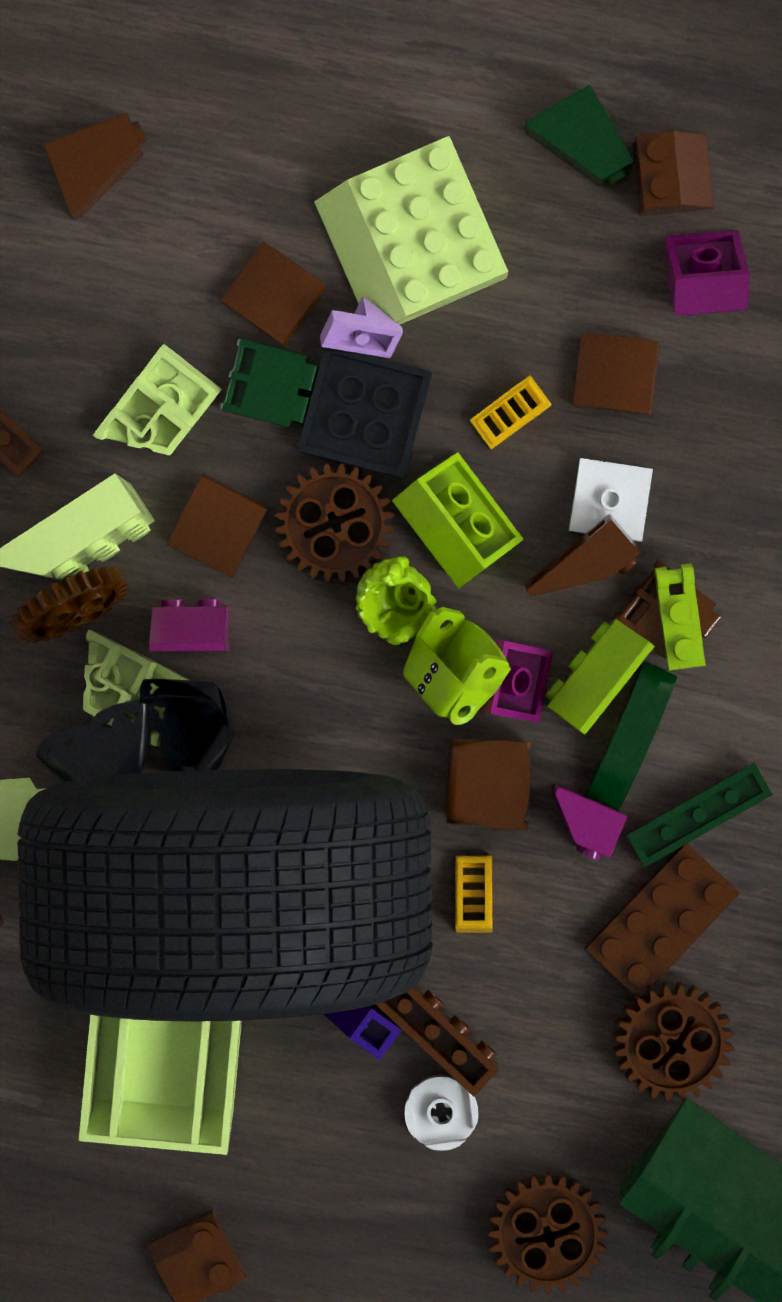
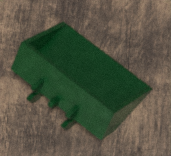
(712, 1200)

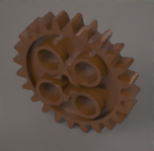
(347, 554)
(69, 604)
(700, 1059)
(556, 1265)

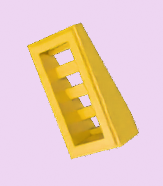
(514, 393)
(473, 926)

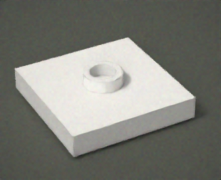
(614, 490)

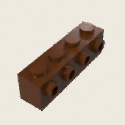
(443, 1037)

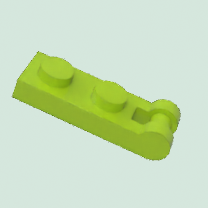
(679, 618)

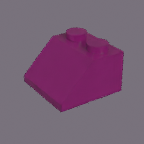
(707, 272)
(189, 628)
(524, 686)
(589, 823)

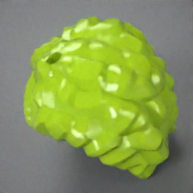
(394, 600)

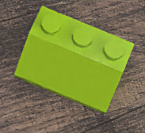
(457, 519)
(598, 675)

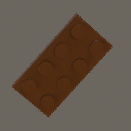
(662, 920)

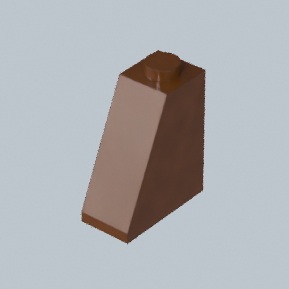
(94, 160)

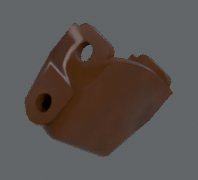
(488, 782)

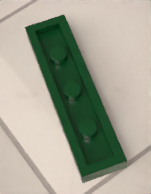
(699, 814)

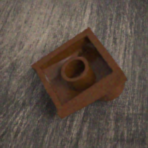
(197, 1260)

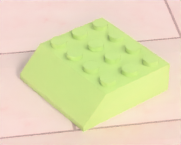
(412, 233)
(80, 532)
(160, 1083)

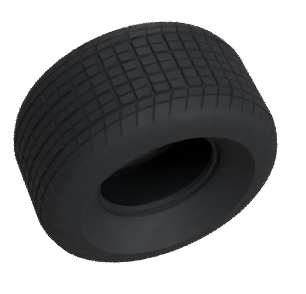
(225, 893)

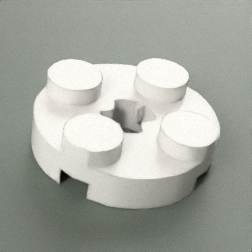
(427, 1128)

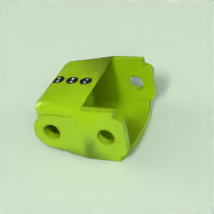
(454, 665)

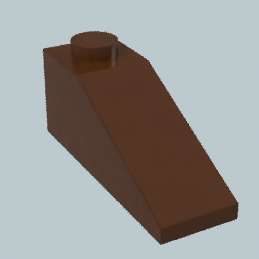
(591, 558)

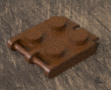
(647, 619)

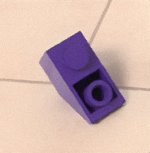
(367, 1028)

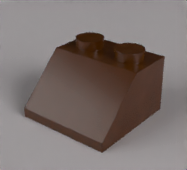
(672, 172)

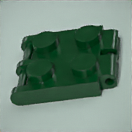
(269, 384)

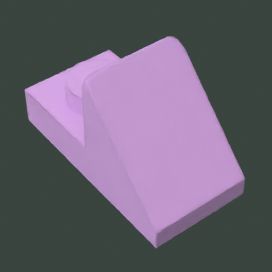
(364, 332)

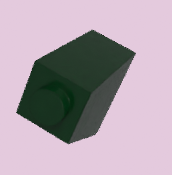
(582, 137)

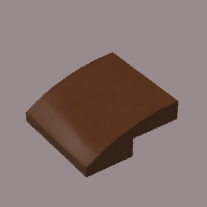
(273, 293)
(616, 373)
(217, 526)

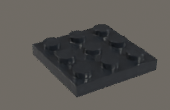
(365, 412)

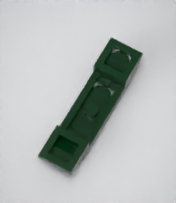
(632, 736)

